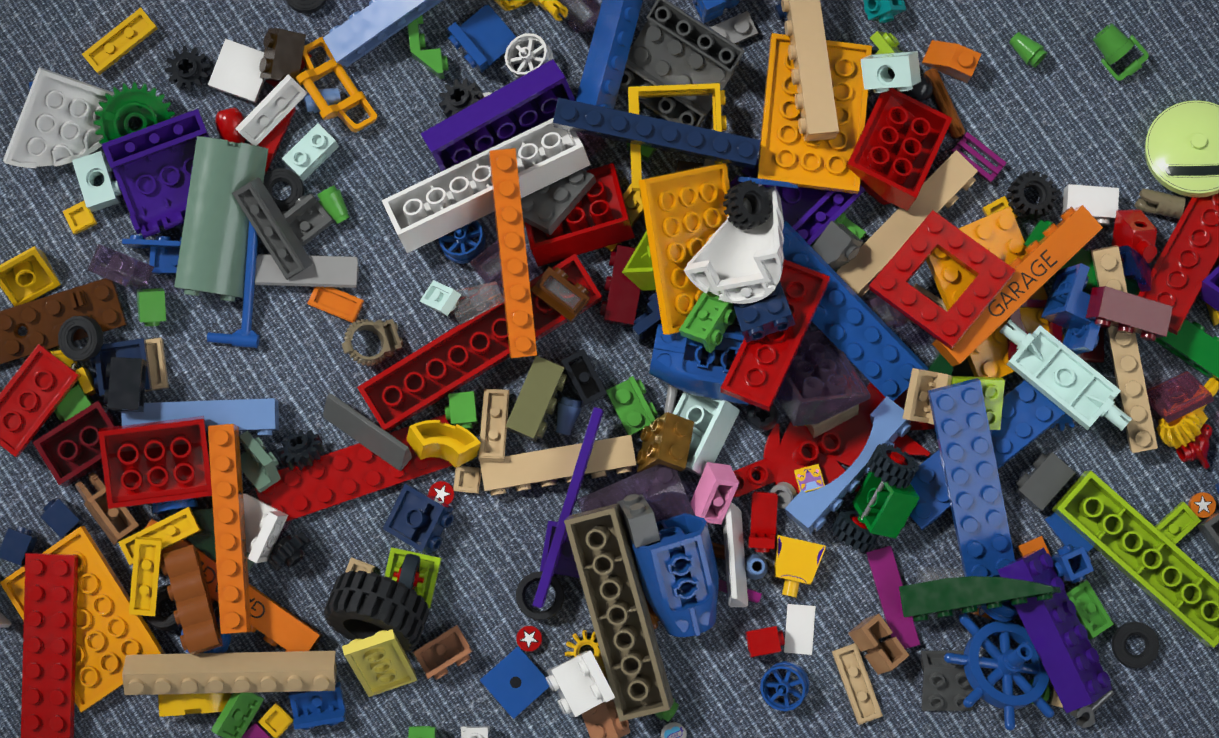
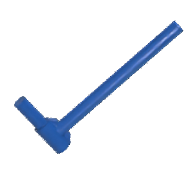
(245, 336)

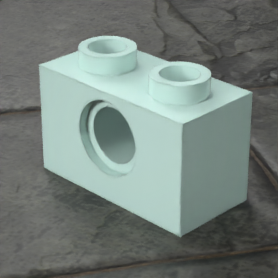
(903, 64)
(310, 152)
(87, 169)

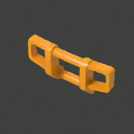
(331, 111)

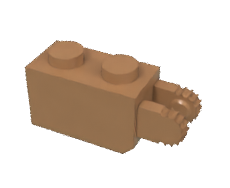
(115, 522)

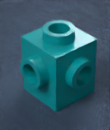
(883, 9)

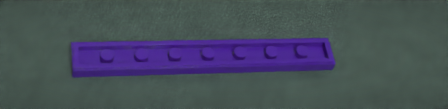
(568, 507)

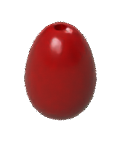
(226, 122)

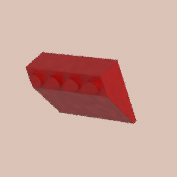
(898, 147)
(592, 224)
(155, 462)

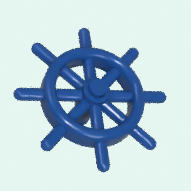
(1005, 666)

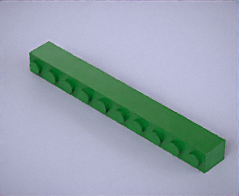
(1189, 344)

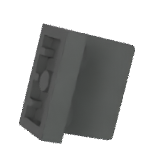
(943, 683)

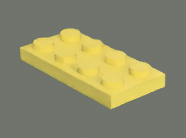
(379, 662)

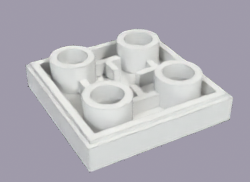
(238, 71)

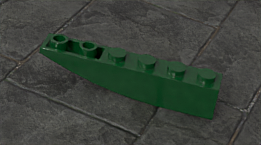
(967, 594)

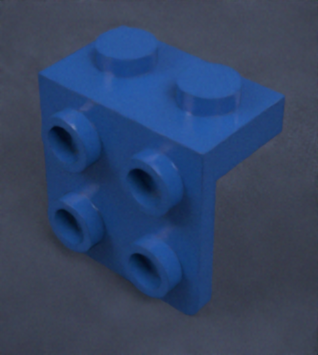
(481, 38)

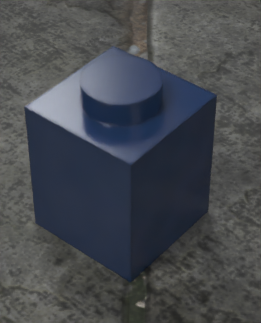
(61, 517)
(16, 544)

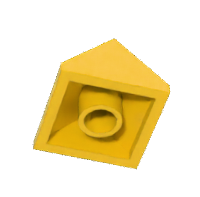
(27, 276)

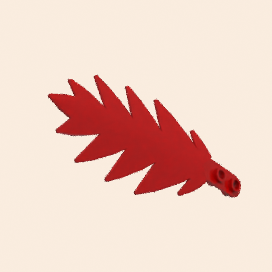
(836, 445)

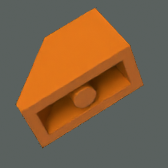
(952, 59)

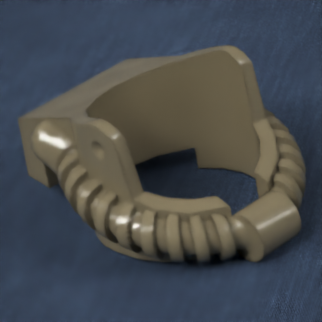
(386, 333)

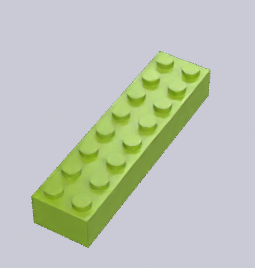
(1143, 555)

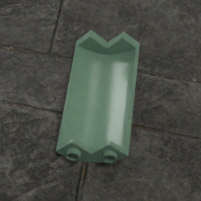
(214, 223)

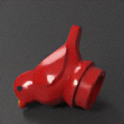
(1197, 449)

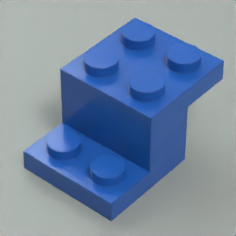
(1068, 308)

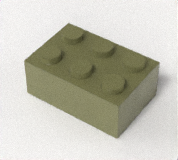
(537, 399)

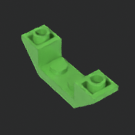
(430, 59)

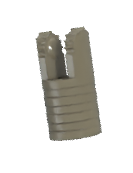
(1161, 203)

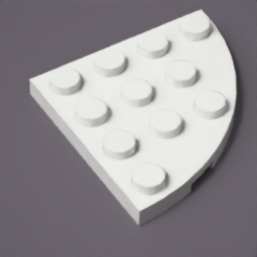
(56, 122)

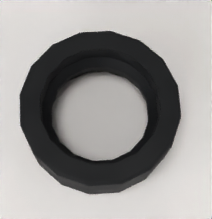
(527, 610)

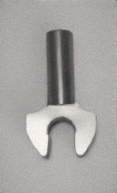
(1088, 717)

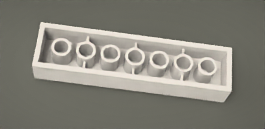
(466, 191)

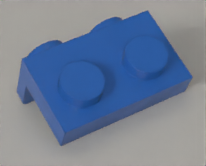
(317, 708)

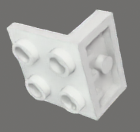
(262, 528)

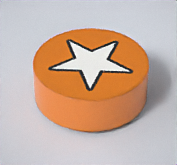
(1202, 504)

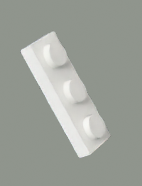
(271, 110)

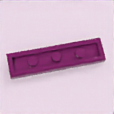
(887, 584)

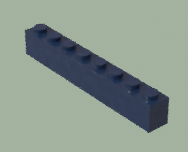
(656, 133)

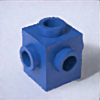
(1079, 563)

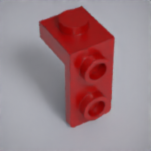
(763, 521)

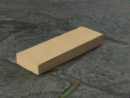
(493, 425)
(857, 683)

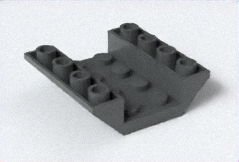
(679, 52)

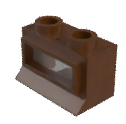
(561, 294)

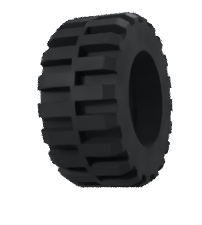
(372, 603)

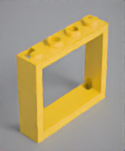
(637, 92)

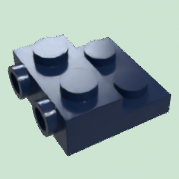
(765, 315)
(647, 324)
(125, 349)
(419, 519)

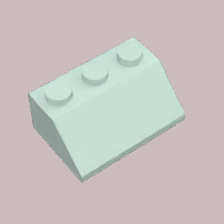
(711, 427)

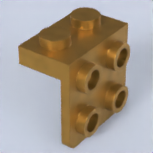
(665, 443)

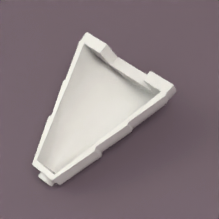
(742, 263)

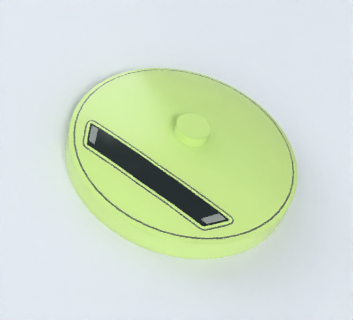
(1185, 148)

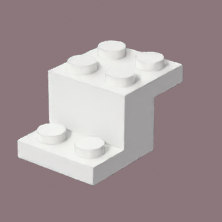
(579, 684)

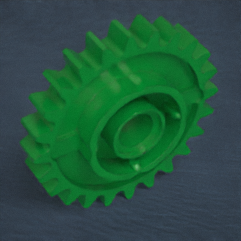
(130, 103)

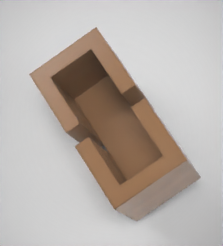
(882, 655)

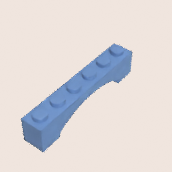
(811, 508)

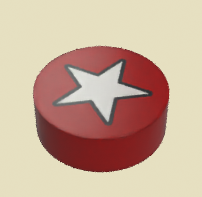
(442, 491)
(529, 638)

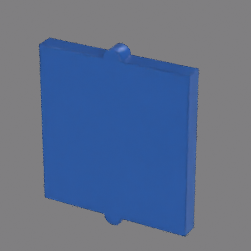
(768, 182)

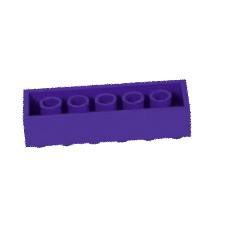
(498, 116)
(1059, 635)

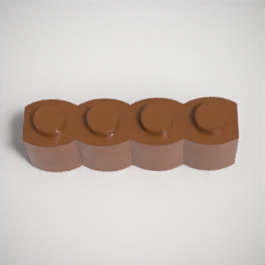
(192, 600)

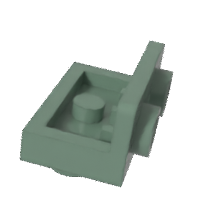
(257, 464)

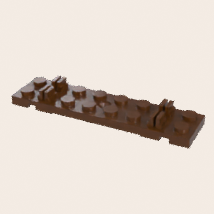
(46, 315)

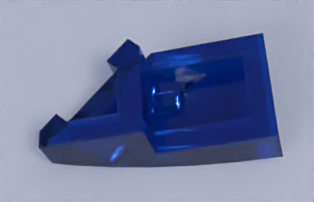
(1136, 265)

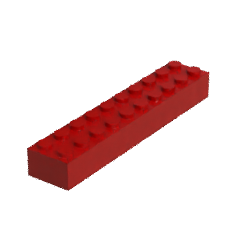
(459, 356)

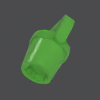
(1115, 45)

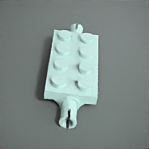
(1064, 377)

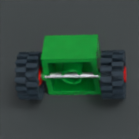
(881, 502)

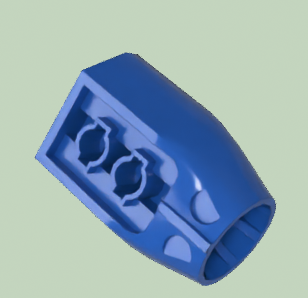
(693, 369)
(680, 575)

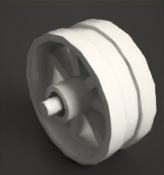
(527, 55)

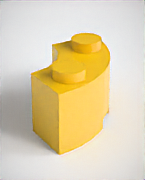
(443, 441)
(191, 703)

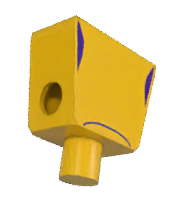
(796, 562)

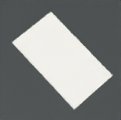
(799, 629)

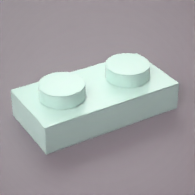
(440, 298)

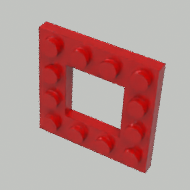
(939, 233)

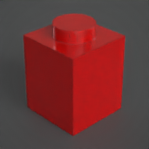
(764, 641)

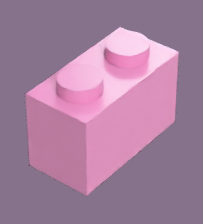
(714, 492)

